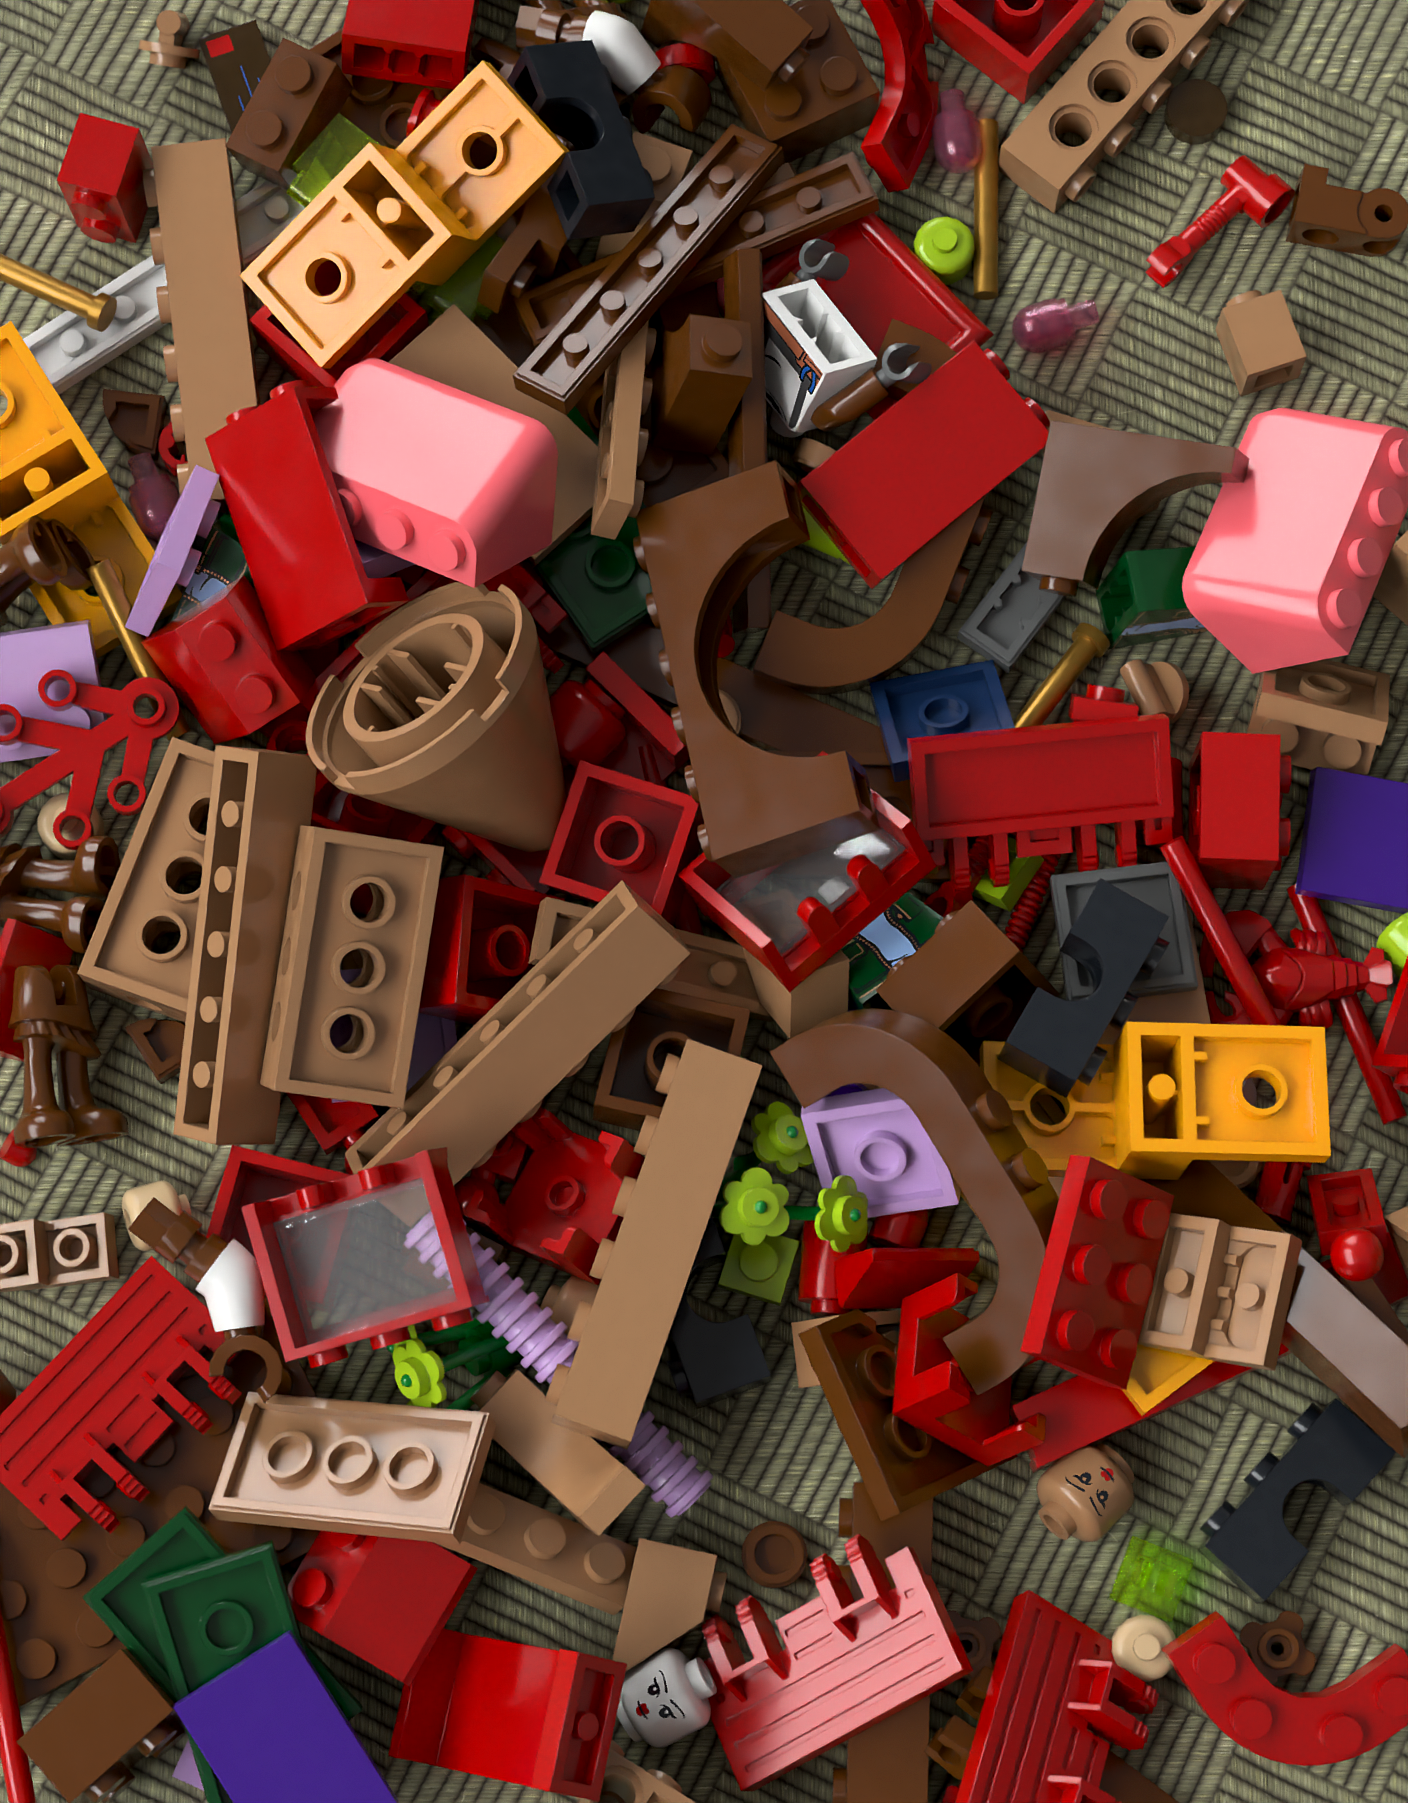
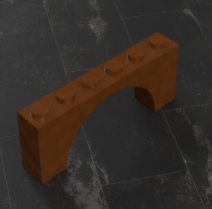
(698, 562)

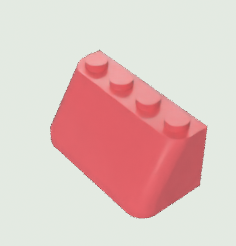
(438, 472)
(1301, 540)

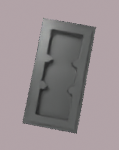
(1009, 616)

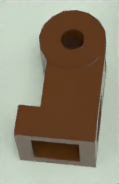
(1345, 217)

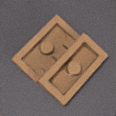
(1221, 1292)

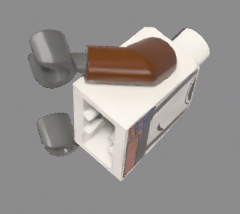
(814, 358)

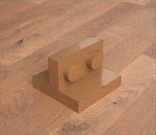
(1325, 713)

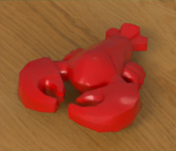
(1297, 977)

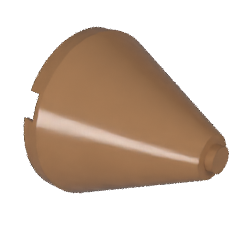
(448, 719)

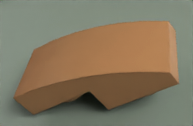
(57, 1252)

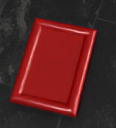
(882, 285)

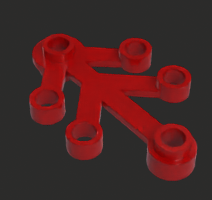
(83, 750)

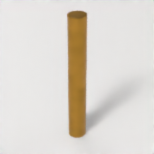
(986, 214)
(118, 610)

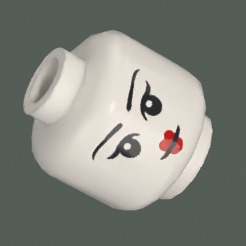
(666, 1698)

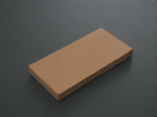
(466, 359)
(354, 1467)

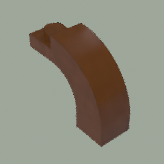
(532, 247)

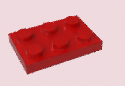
(1097, 1272)

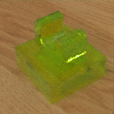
(1150, 1579)

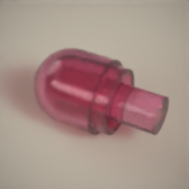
(956, 134)
(1051, 323)
(151, 495)

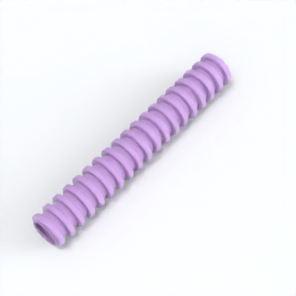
(546, 1345)

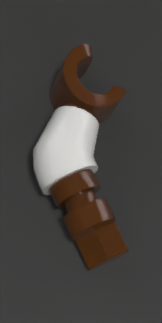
(629, 62)
(226, 1279)

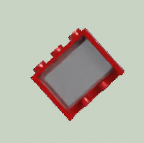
(816, 903)
(365, 1258)

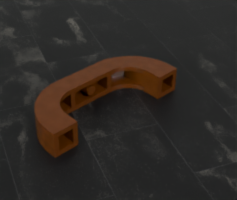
(854, 656)
(976, 1141)

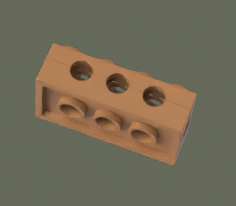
(144, 893)
(385, 994)

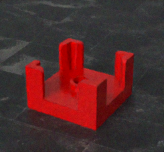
(561, 1196)
(936, 1393)

